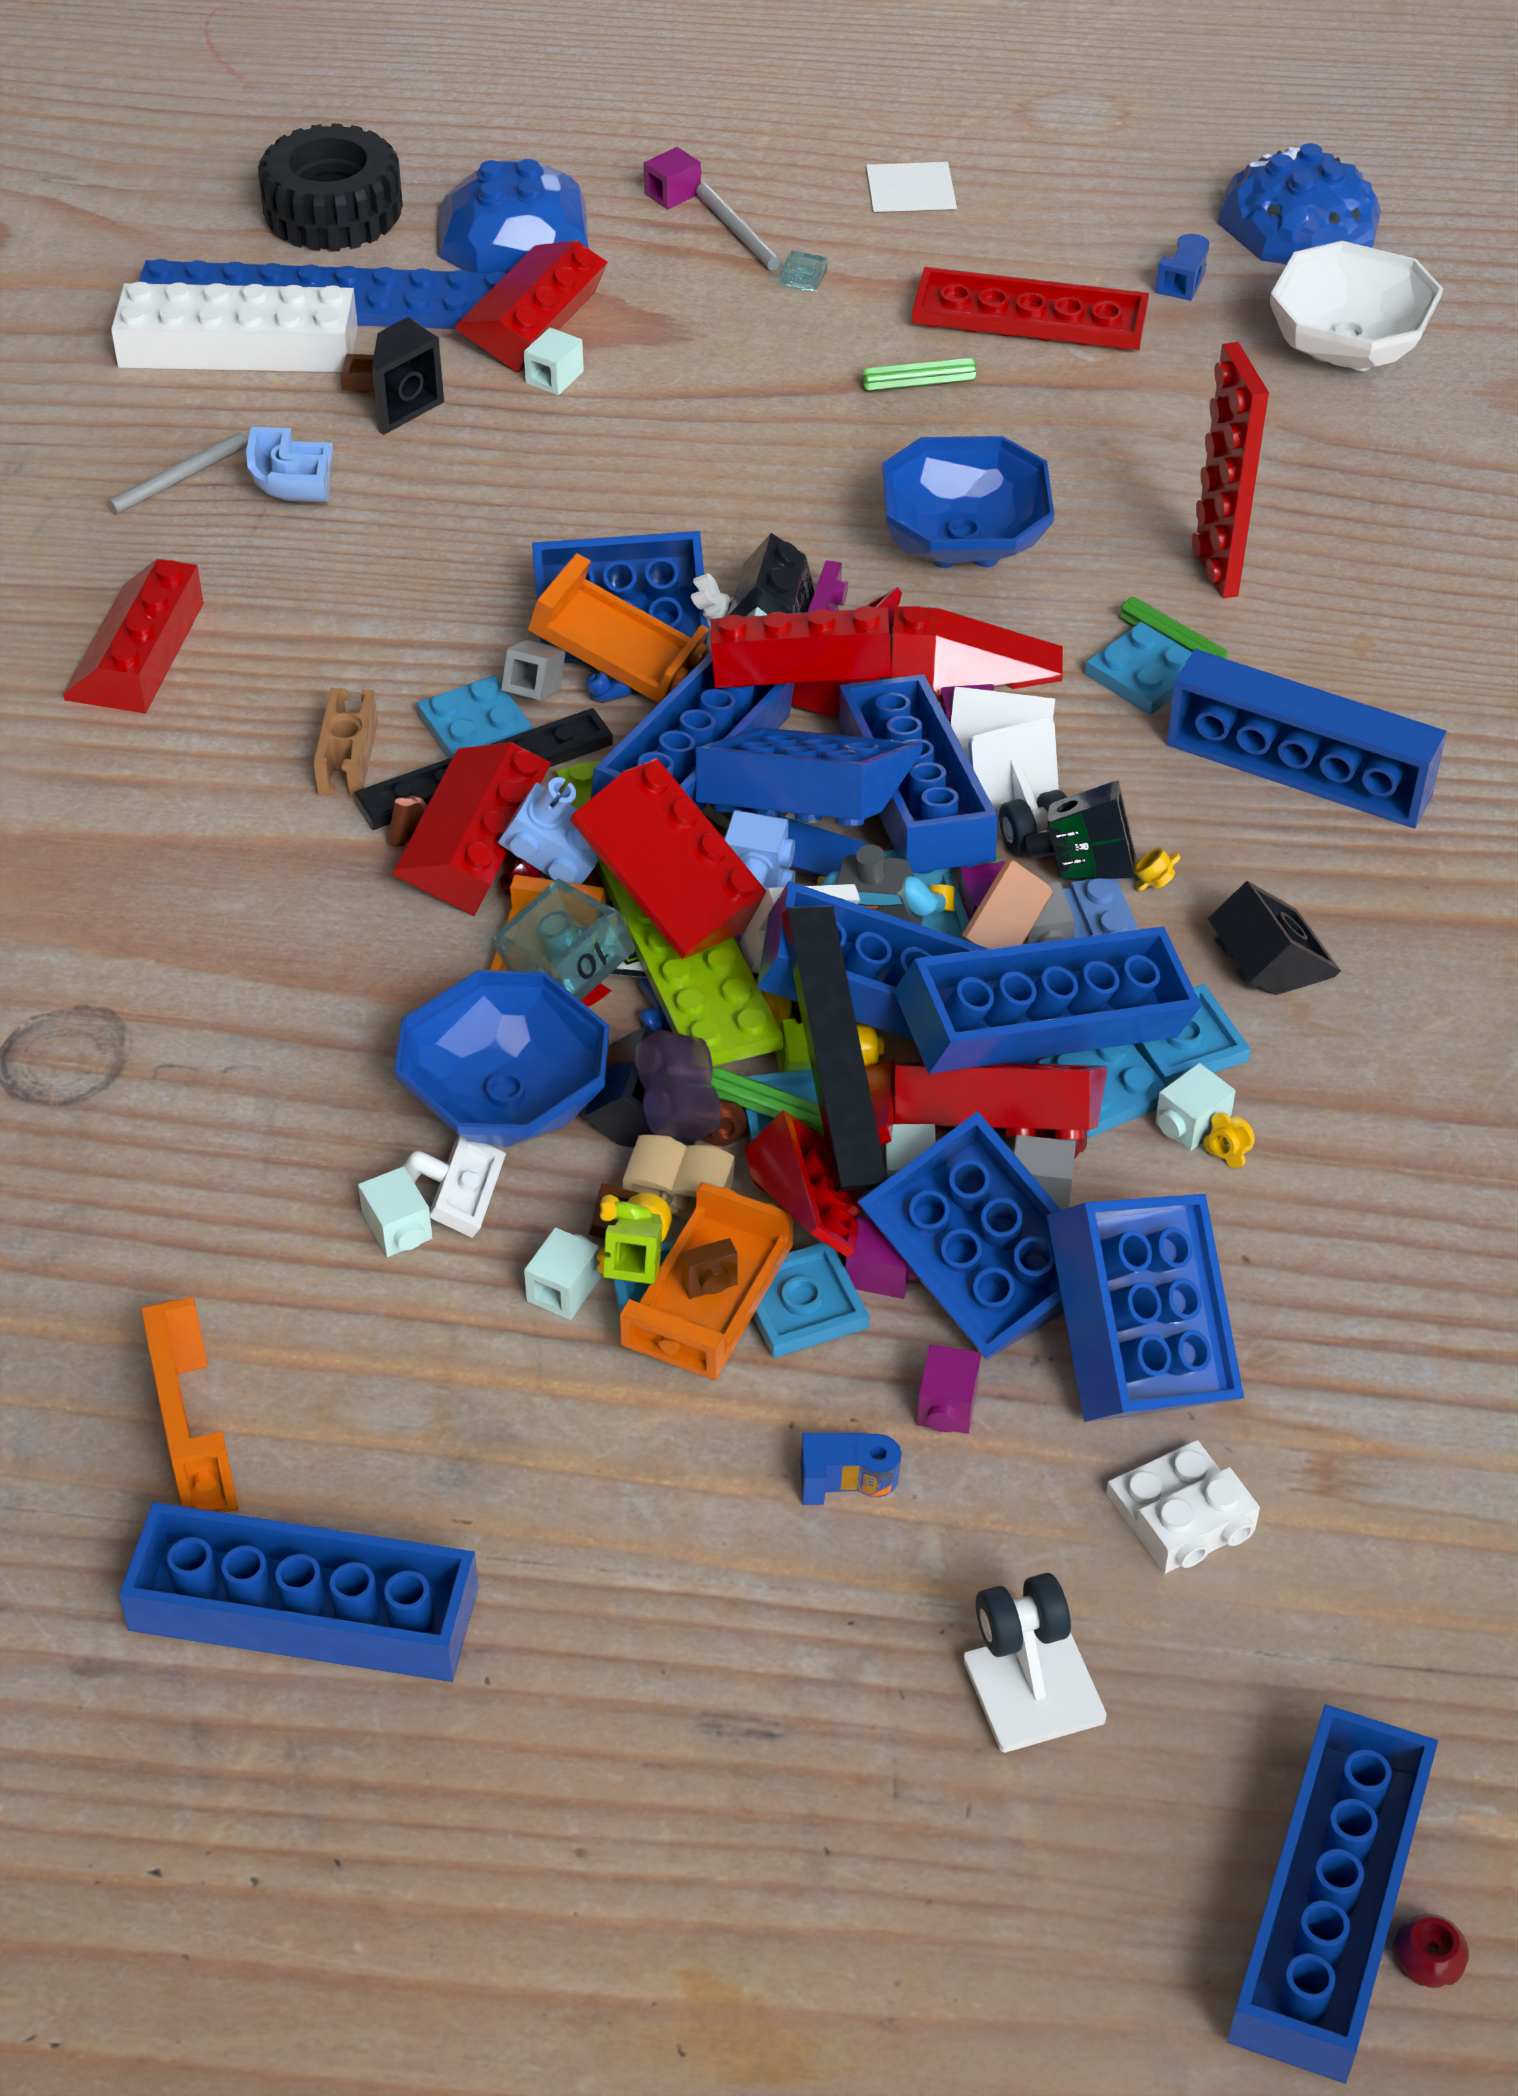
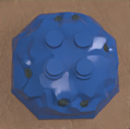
(1298, 204)

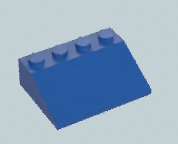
(643, 570)
(803, 774)
(974, 1234)
(1144, 1306)

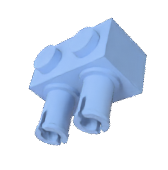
(545, 835)
(763, 847)

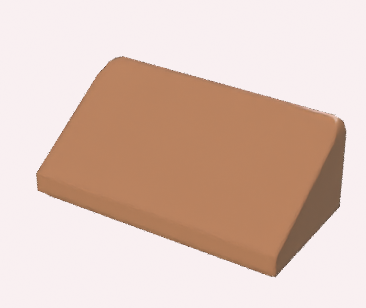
(1008, 908)

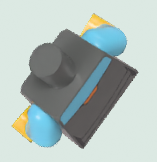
(890, 886)

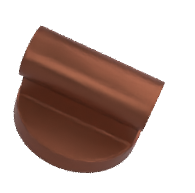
(405, 818)
(732, 1124)

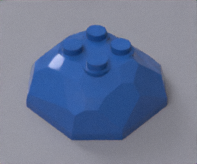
(506, 212)
(966, 499)
(503, 1056)

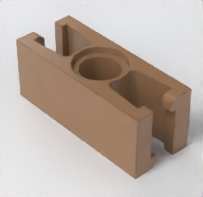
(345, 741)

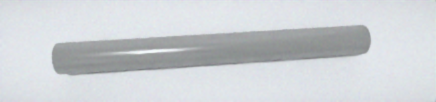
(738, 226)
(177, 473)

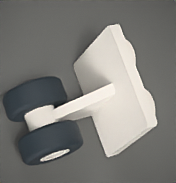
(1018, 776)
(1031, 1667)

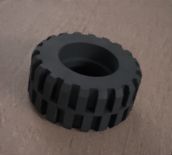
(330, 187)

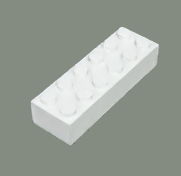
(234, 327)

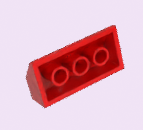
(531, 298)
(139, 638)
(801, 647)
(457, 839)
(670, 859)
(1005, 1094)

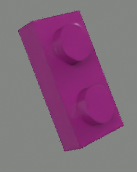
(830, 588)

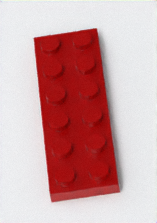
(1030, 308)
(1230, 469)

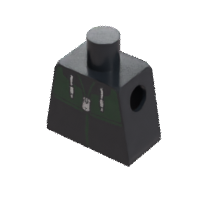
(1087, 836)

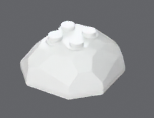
(1353, 304)

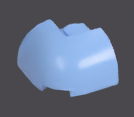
(289, 467)

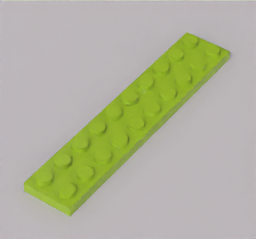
(702, 995)

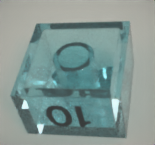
(566, 937)

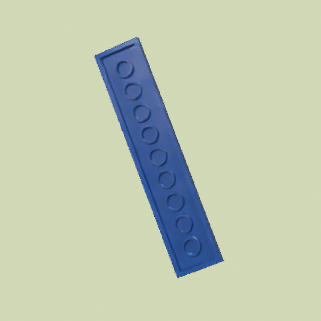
(380, 294)

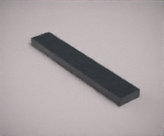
(554, 742)
(834, 1048)

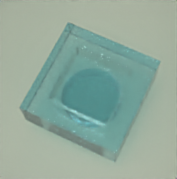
(804, 270)

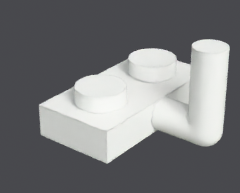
(464, 1183)

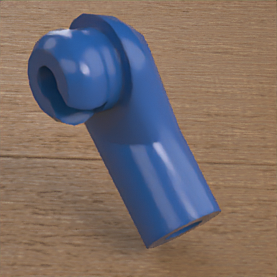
(606, 689)
(652, 1017)

